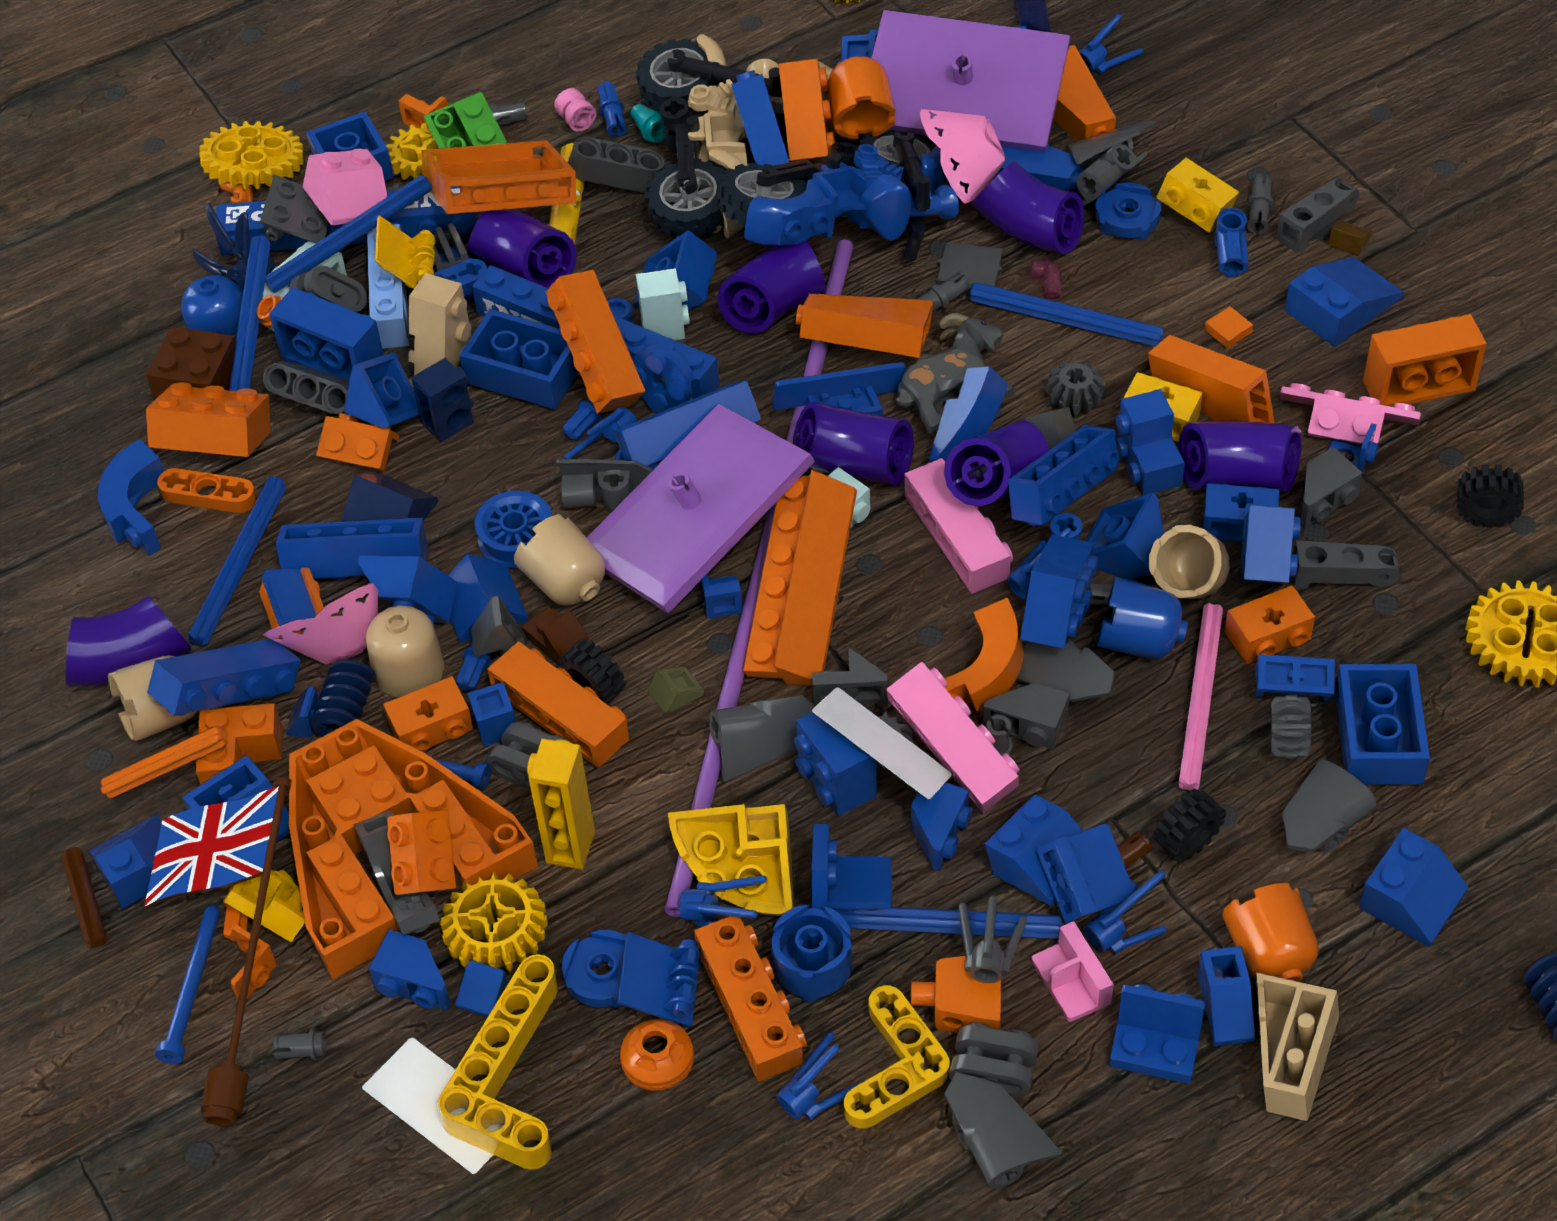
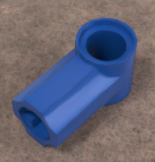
(1231, 242)

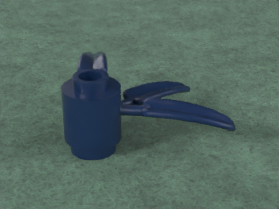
(240, 248)

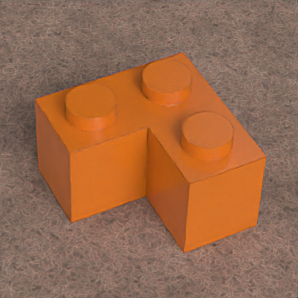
(250, 732)

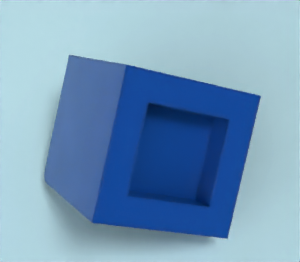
(721, 596)
(492, 712)

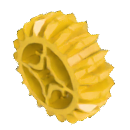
(474, 913)

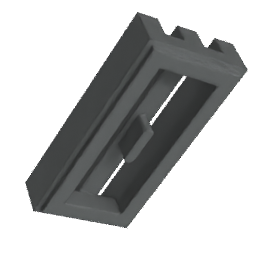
(442, 237)

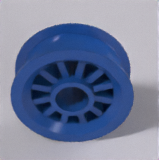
(508, 521)

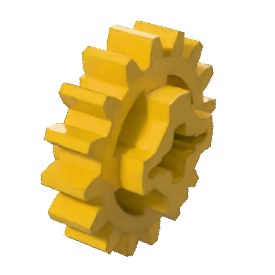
(406, 150)

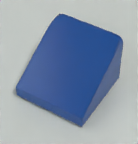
(299, 722)
(480, 988)

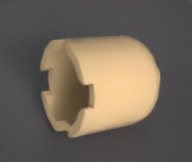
(561, 561)
(1189, 562)
(403, 650)
(142, 712)

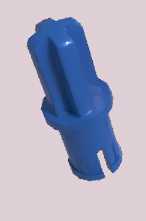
(611, 109)
(581, 420)
(472, 669)

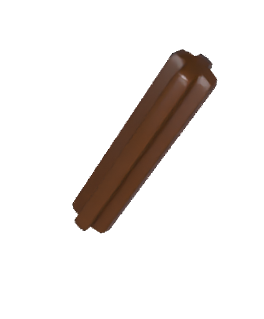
(84, 898)

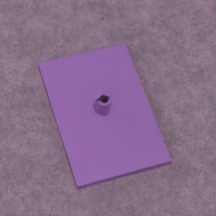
(973, 70)
(696, 506)

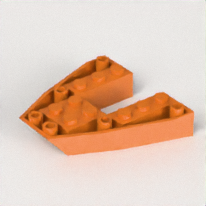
(356, 777)

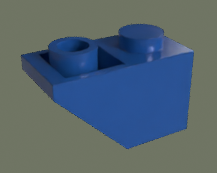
(939, 821)
(408, 970)
(1226, 995)

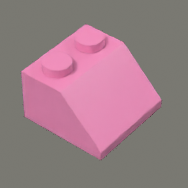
(344, 183)

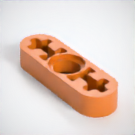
(196, 480)

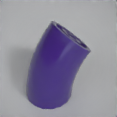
(1032, 210)
(522, 246)
(770, 287)
(855, 441)
(1240, 454)
(981, 466)
(118, 641)

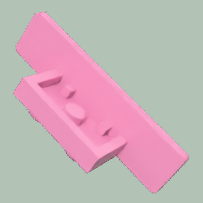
(1346, 418)

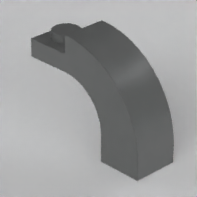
(411, 911)

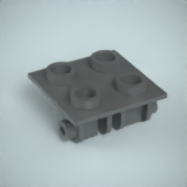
(293, 212)

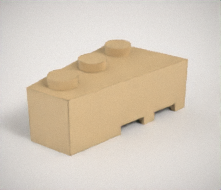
(438, 322)
(1295, 1041)

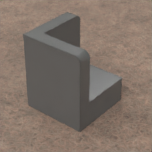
(1054, 425)

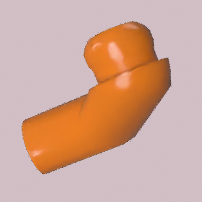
(239, 194)

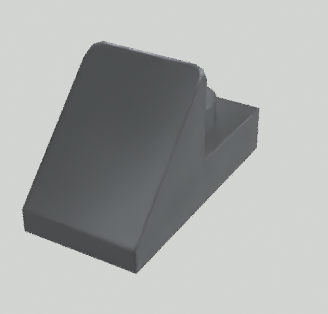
(495, 629)
(862, 681)

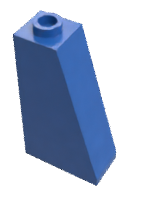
(759, 119)
(1050, 167)

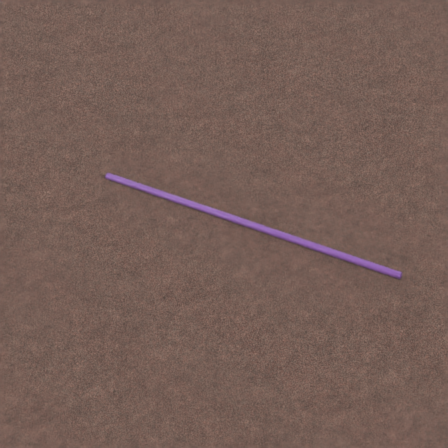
(734, 675)

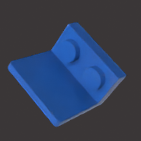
(1085, 872)
(848, 880)
(1157, 1033)

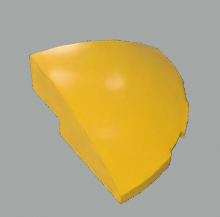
(736, 845)

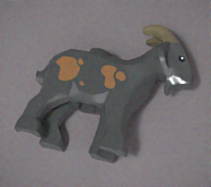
(940, 376)

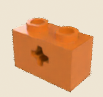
(1269, 624)
(429, 715)

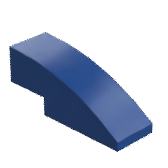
(971, 412)

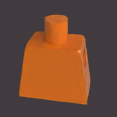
(958, 997)

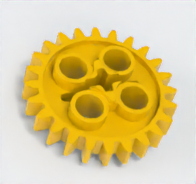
(251, 154)
(1499, 631)

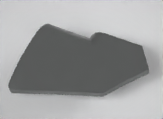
(1089, 149)
(1106, 171)
(597, 480)
(1067, 670)
(756, 732)
(1325, 808)
(996, 1129)

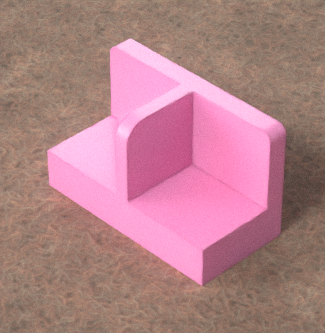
(1074, 975)

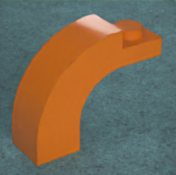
(999, 659)

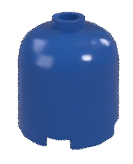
(1143, 621)

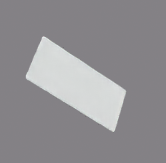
(882, 742)
(411, 1089)

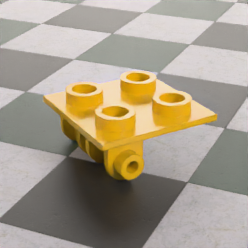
(403, 255)

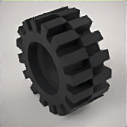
(1502, 485)
(593, 669)
(1189, 825)

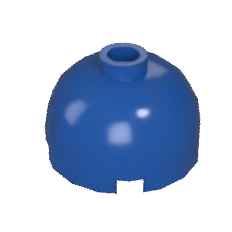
(212, 305)

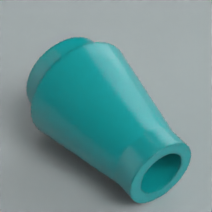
(649, 123)

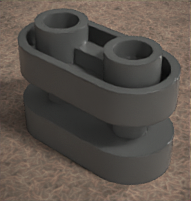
(332, 287)
(512, 757)
(996, 1057)

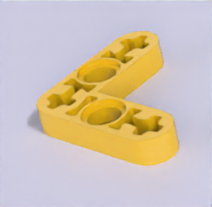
(908, 1069)

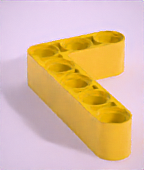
(497, 1064)

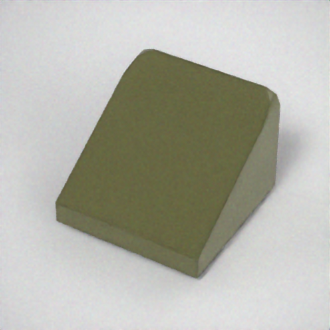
(674, 688)

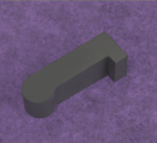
(1315, 213)
(1344, 564)

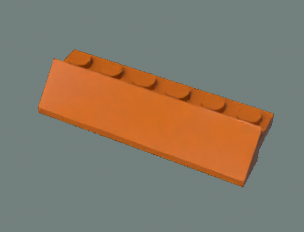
(801, 580)

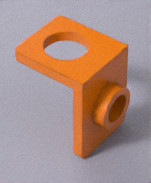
(263, 962)

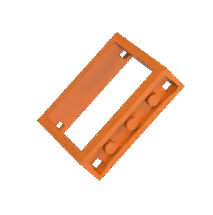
(499, 177)

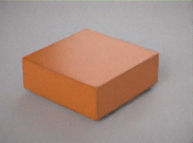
(1228, 327)

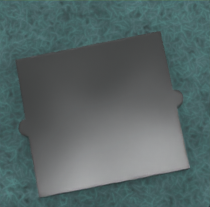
(976, 262)

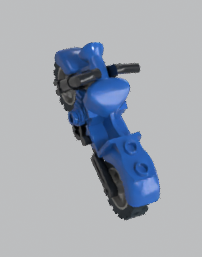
(878, 185)

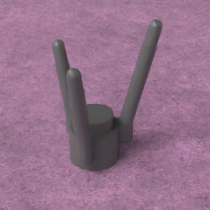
(987, 960)

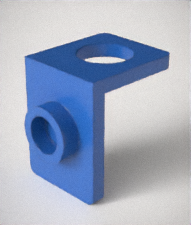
(1362, 454)

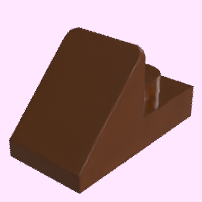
(553, 632)

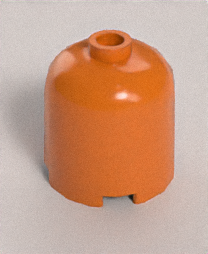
(860, 98)
(1273, 932)

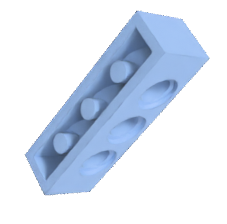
(387, 300)

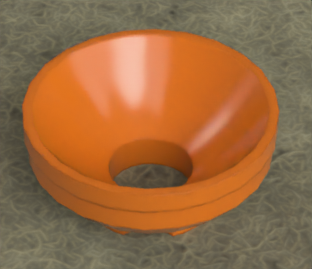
(660, 1069)

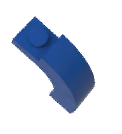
(122, 487)

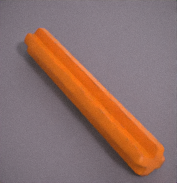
(164, 761)

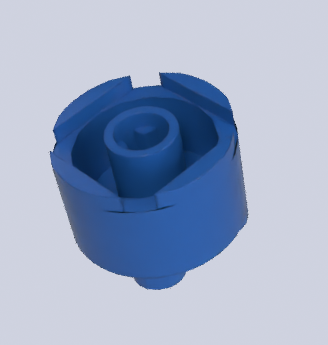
(811, 951)

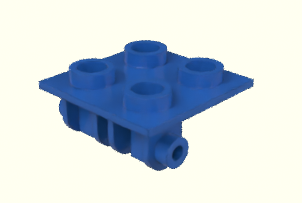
(660, 978)

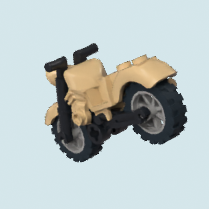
(704, 133)

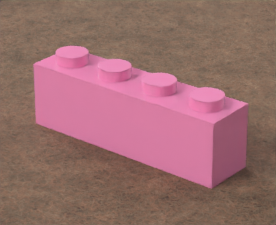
(958, 528)
(953, 736)

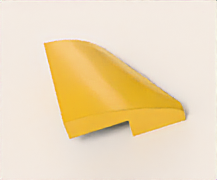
(282, 905)

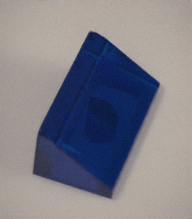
(1032, 14)

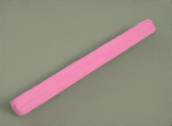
(1200, 697)

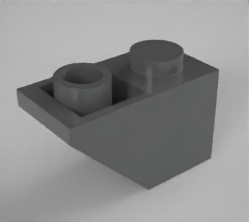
(1327, 485)
(1034, 712)

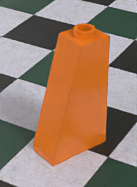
(1080, 103)
(867, 322)
(1229, 386)

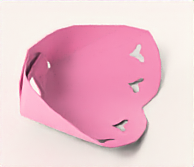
(970, 143)
(334, 637)

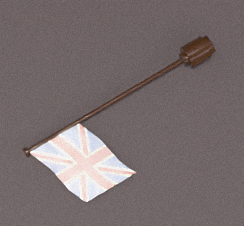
(209, 852)

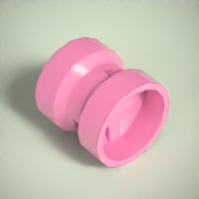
(575, 109)

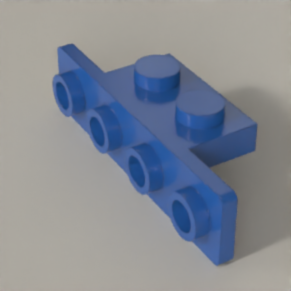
(843, 389)

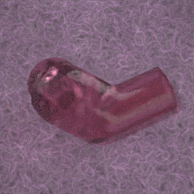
(1051, 275)

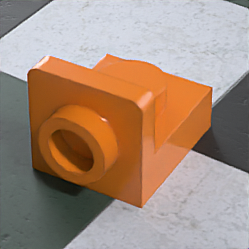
(413, 110)

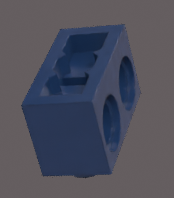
(443, 399)

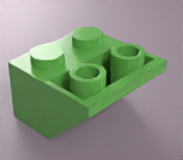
(465, 124)

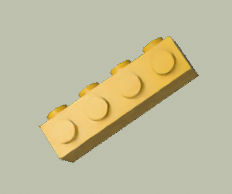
(561, 802)

